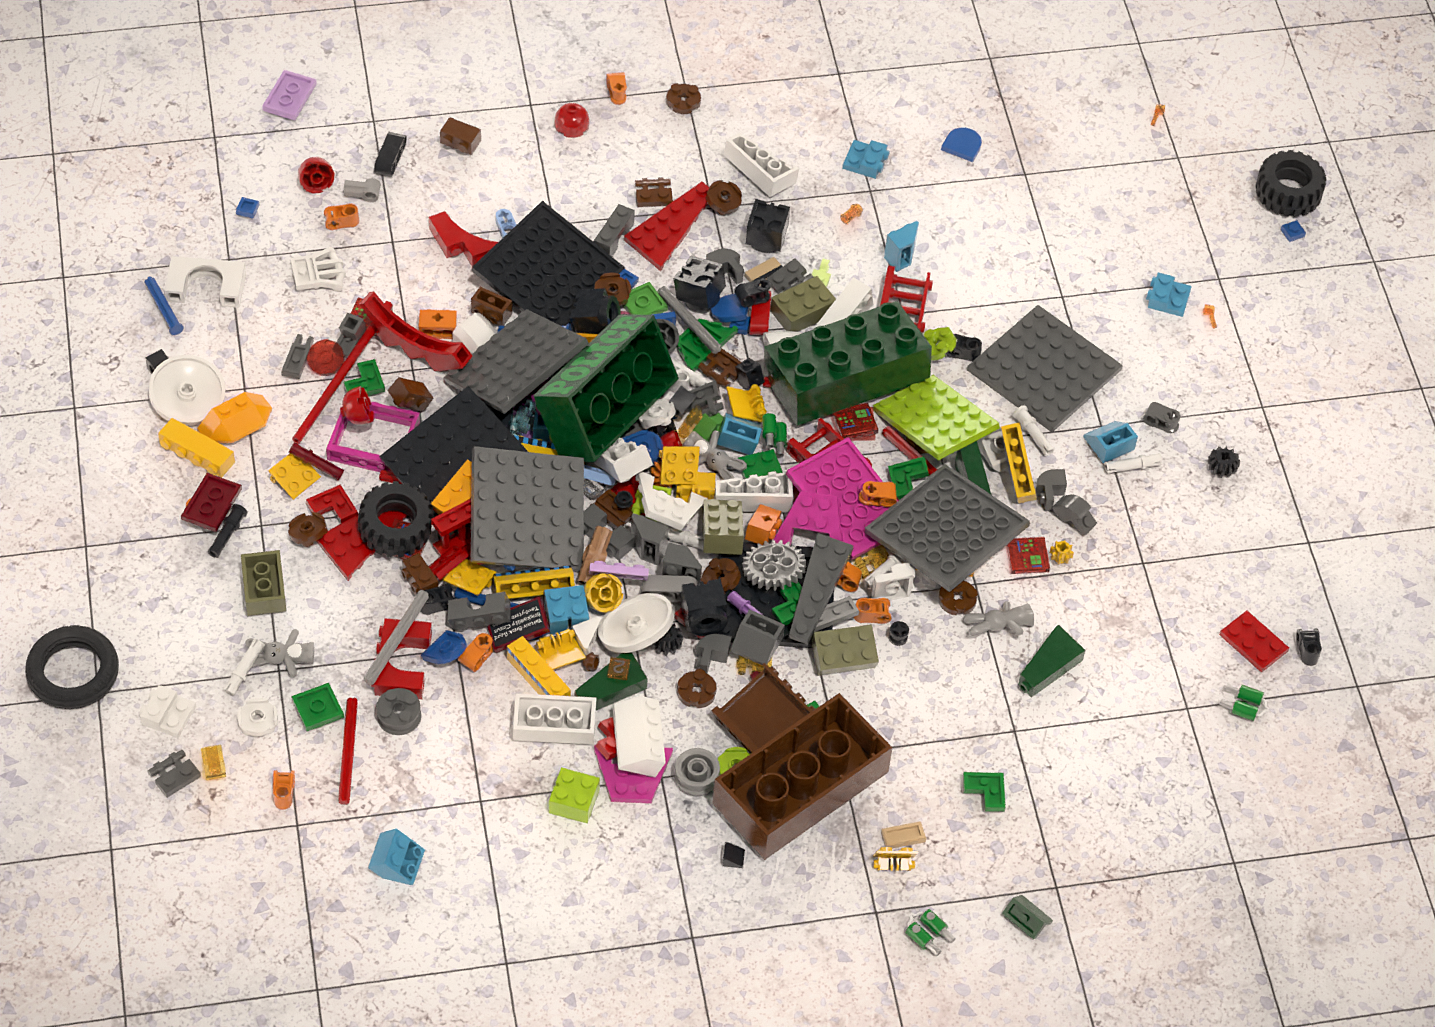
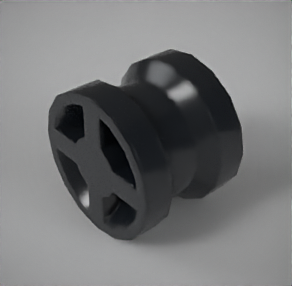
(902, 630)

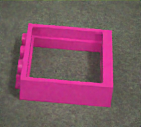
(361, 458)

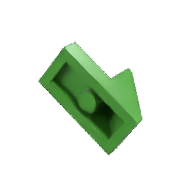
(708, 425)

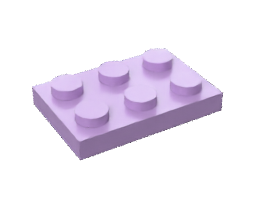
(289, 95)

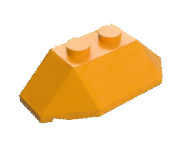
(236, 418)

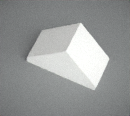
(587, 633)

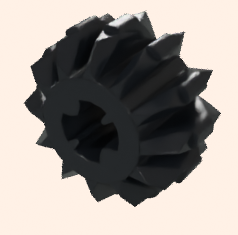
(1223, 461)
(670, 641)

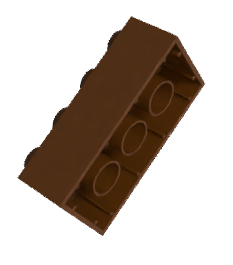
(801, 775)

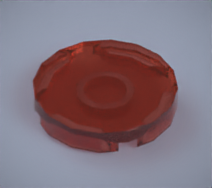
(325, 357)

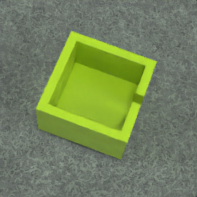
(574, 795)

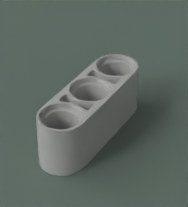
(666, 585)

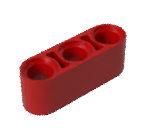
(760, 318)

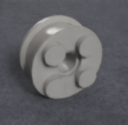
(696, 760)

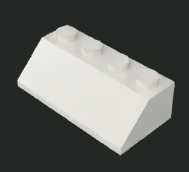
(554, 719)
(639, 736)

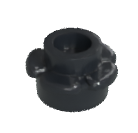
(623, 495)

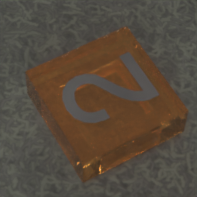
(618, 668)

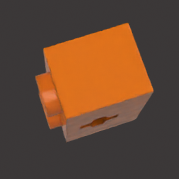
(438, 323)
(763, 525)

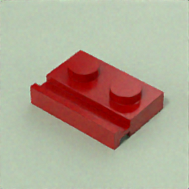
(448, 561)

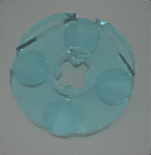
(522, 418)

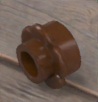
(591, 661)

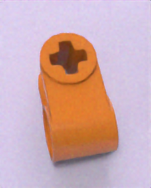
(617, 86)
(343, 216)
(879, 492)
(850, 578)
(873, 610)
(477, 652)
(283, 786)

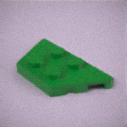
(694, 350)

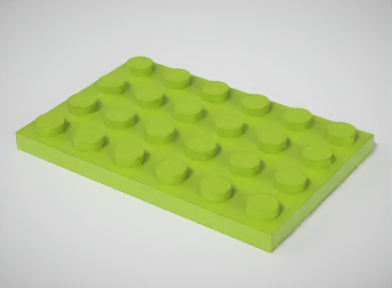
(936, 417)

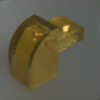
(213, 762)

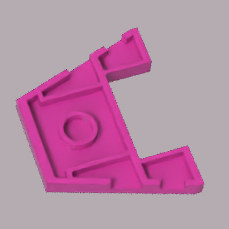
(812, 513)
(630, 786)

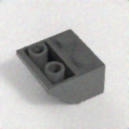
(650, 538)
(681, 562)
(758, 637)

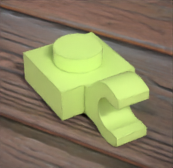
(822, 272)

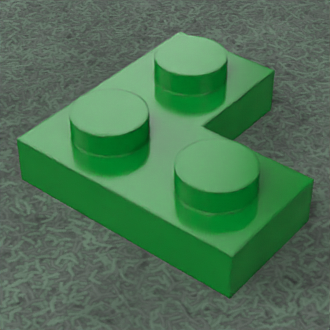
(370, 378)
(904, 472)
(785, 612)
(989, 784)

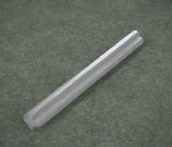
(689, 319)
(396, 637)

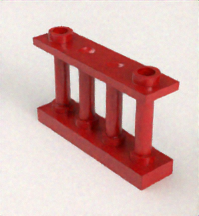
(889, 293)
(798, 450)
(449, 521)

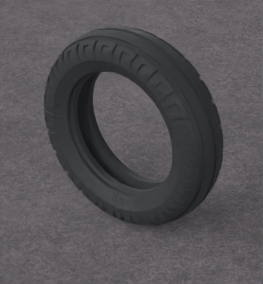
(77, 696)

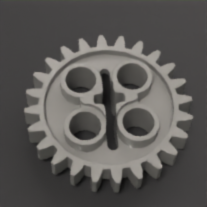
(774, 565)

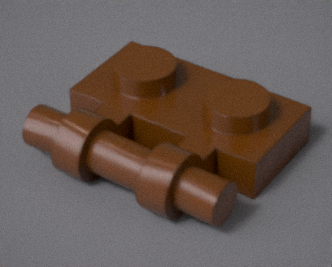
(656, 196)
(723, 362)

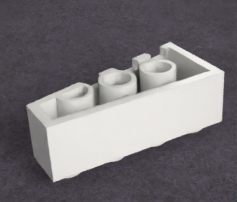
(760, 165)
(853, 300)
(624, 460)
(769, 490)

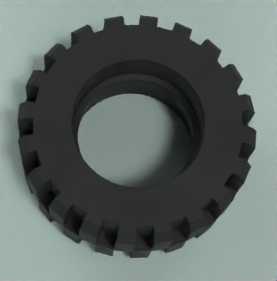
(1287, 199)
(397, 498)

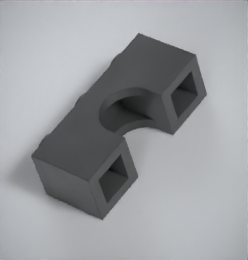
(618, 224)
(621, 540)
(494, 611)

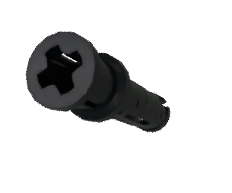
(231, 523)

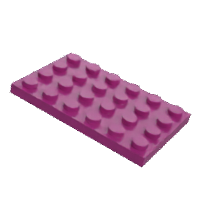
(842, 473)

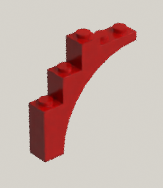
(455, 240)
(395, 331)

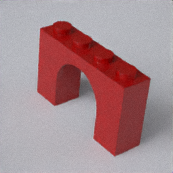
(417, 636)

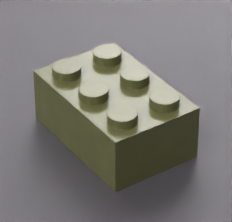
(802, 304)
(722, 526)
(263, 582)
(844, 650)

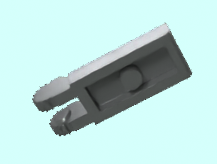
(297, 357)

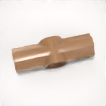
(594, 552)

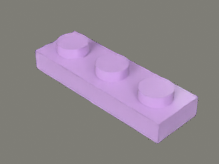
(619, 570)

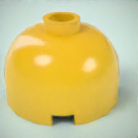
(603, 592)

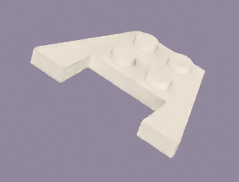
(666, 508)

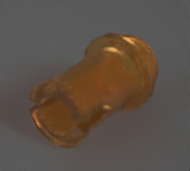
(854, 211)

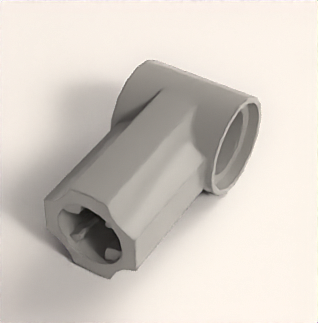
(368, 190)

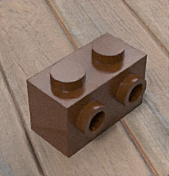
(460, 136)
(492, 306)
(410, 394)
(418, 574)

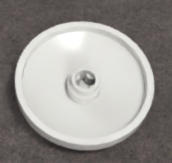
(186, 389)
(636, 623)

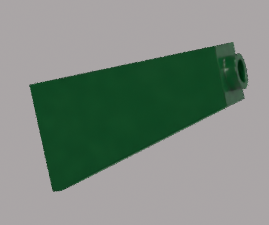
(970, 465)
(1051, 661)
(612, 690)

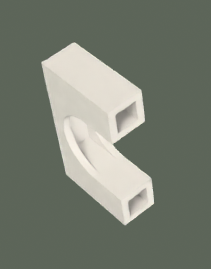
(185, 270)

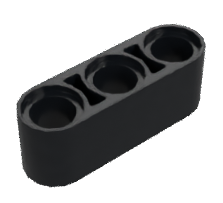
(390, 154)

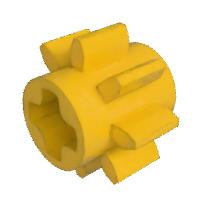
(1061, 552)

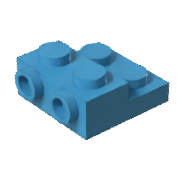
(866, 158)
(1168, 295)

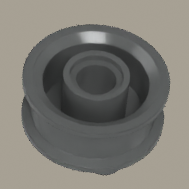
(398, 700)

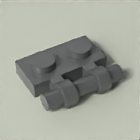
(787, 275)
(708, 395)
(178, 777)

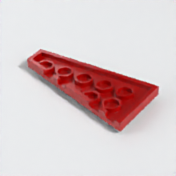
(666, 229)
(345, 545)

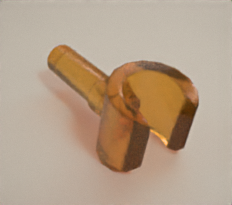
(1159, 110)
(1209, 310)

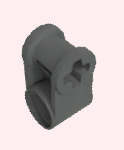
(1160, 416)

